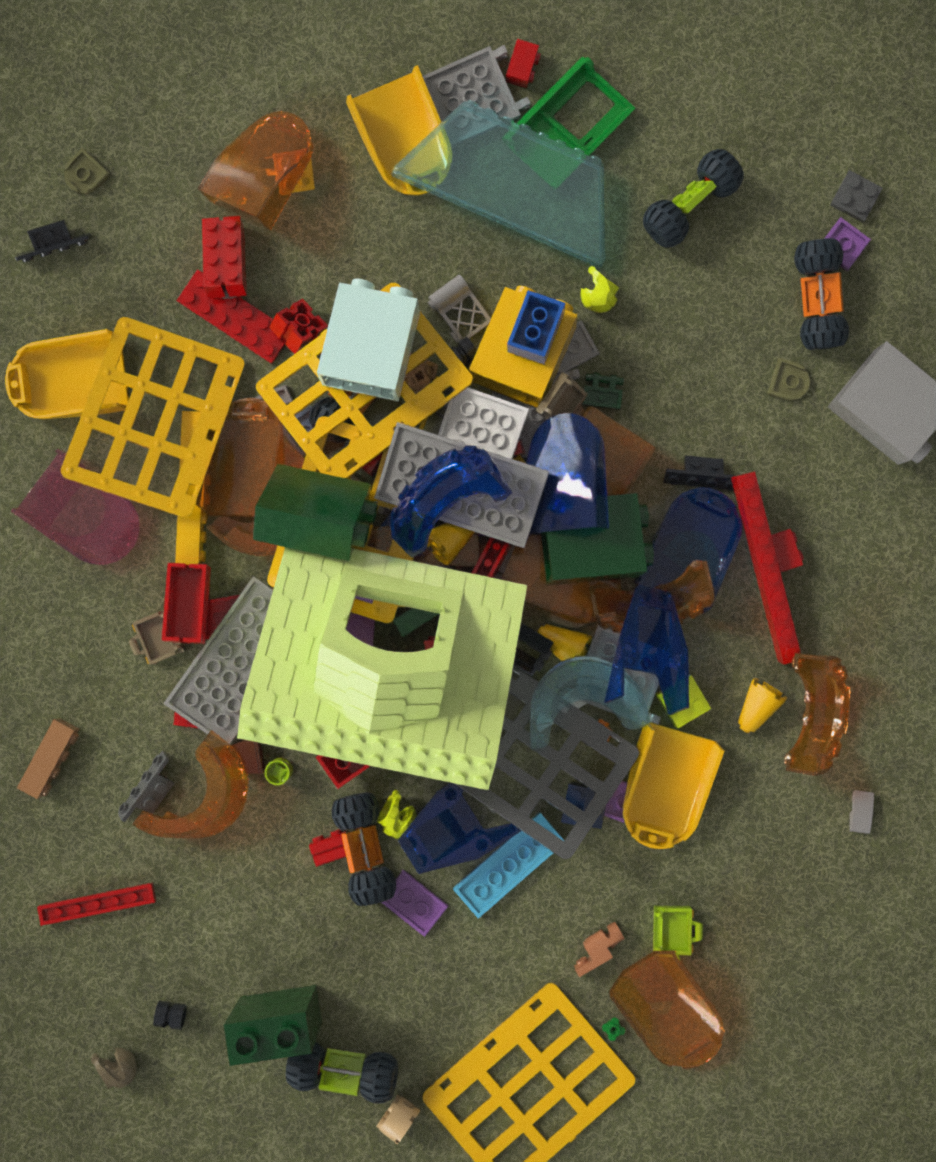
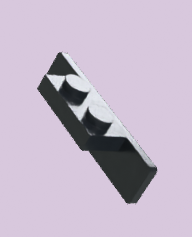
(51, 237)
(700, 473)

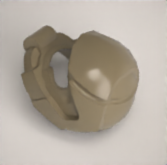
(116, 1073)

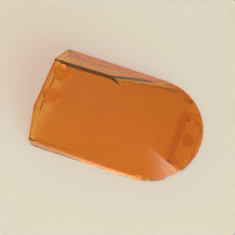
(669, 1010)

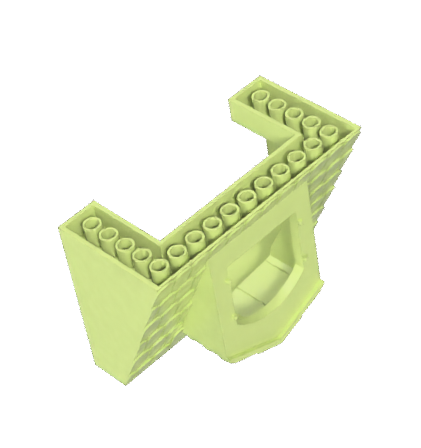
(396, 711)

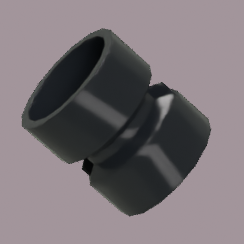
(465, 351)
(170, 1015)

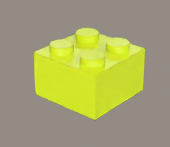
(697, 705)

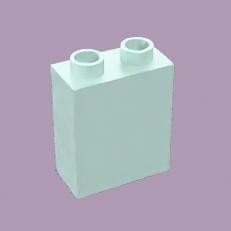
(369, 340)

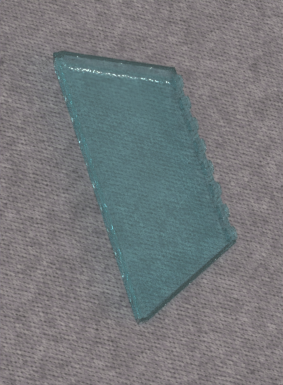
(513, 179)

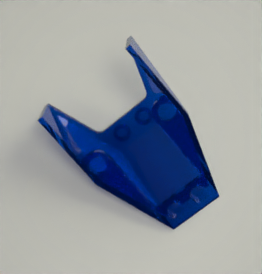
(654, 645)
(449, 833)

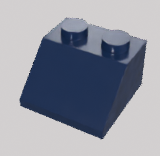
(581, 797)

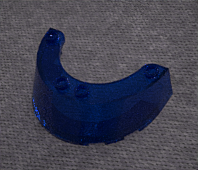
(438, 488)

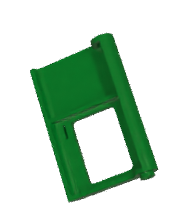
(542, 114)

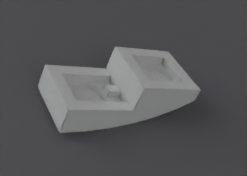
(861, 812)

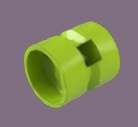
(278, 771)

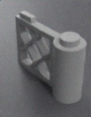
(448, 297)

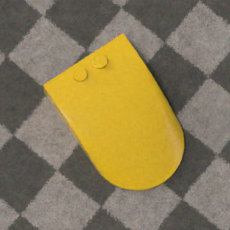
(394, 122)
(56, 374)
(669, 785)

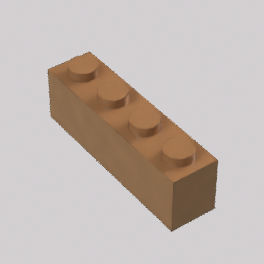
(48, 758)

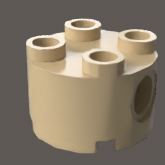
(398, 1119)

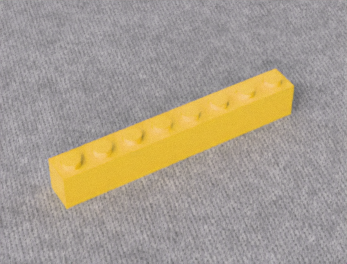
(190, 529)

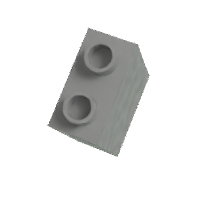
(890, 404)

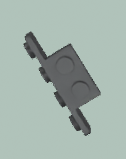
(150, 789)

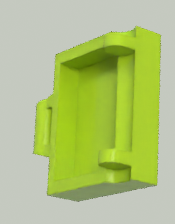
(674, 929)

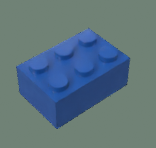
(536, 327)

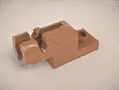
(597, 948)

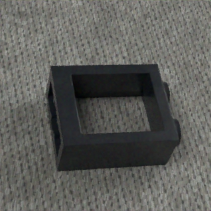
(536, 641)

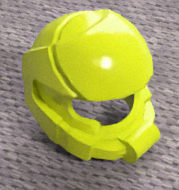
(603, 295)
(390, 816)

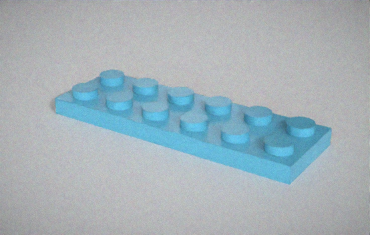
(503, 870)

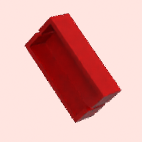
(224, 257)
(186, 603)

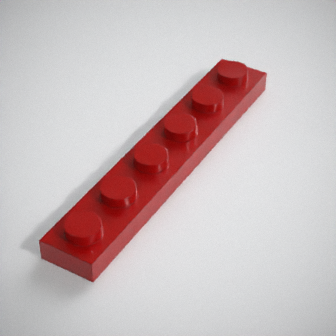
(96, 903)

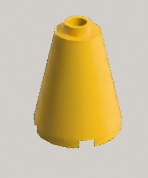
(448, 541)
(566, 642)
(759, 705)

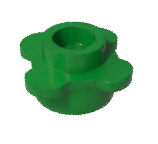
(613, 1023)

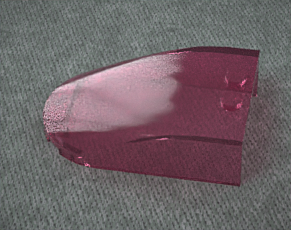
(80, 517)

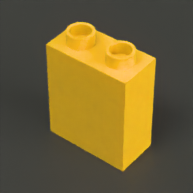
(512, 374)

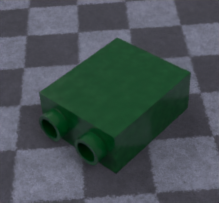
(314, 512)
(599, 552)
(273, 1025)

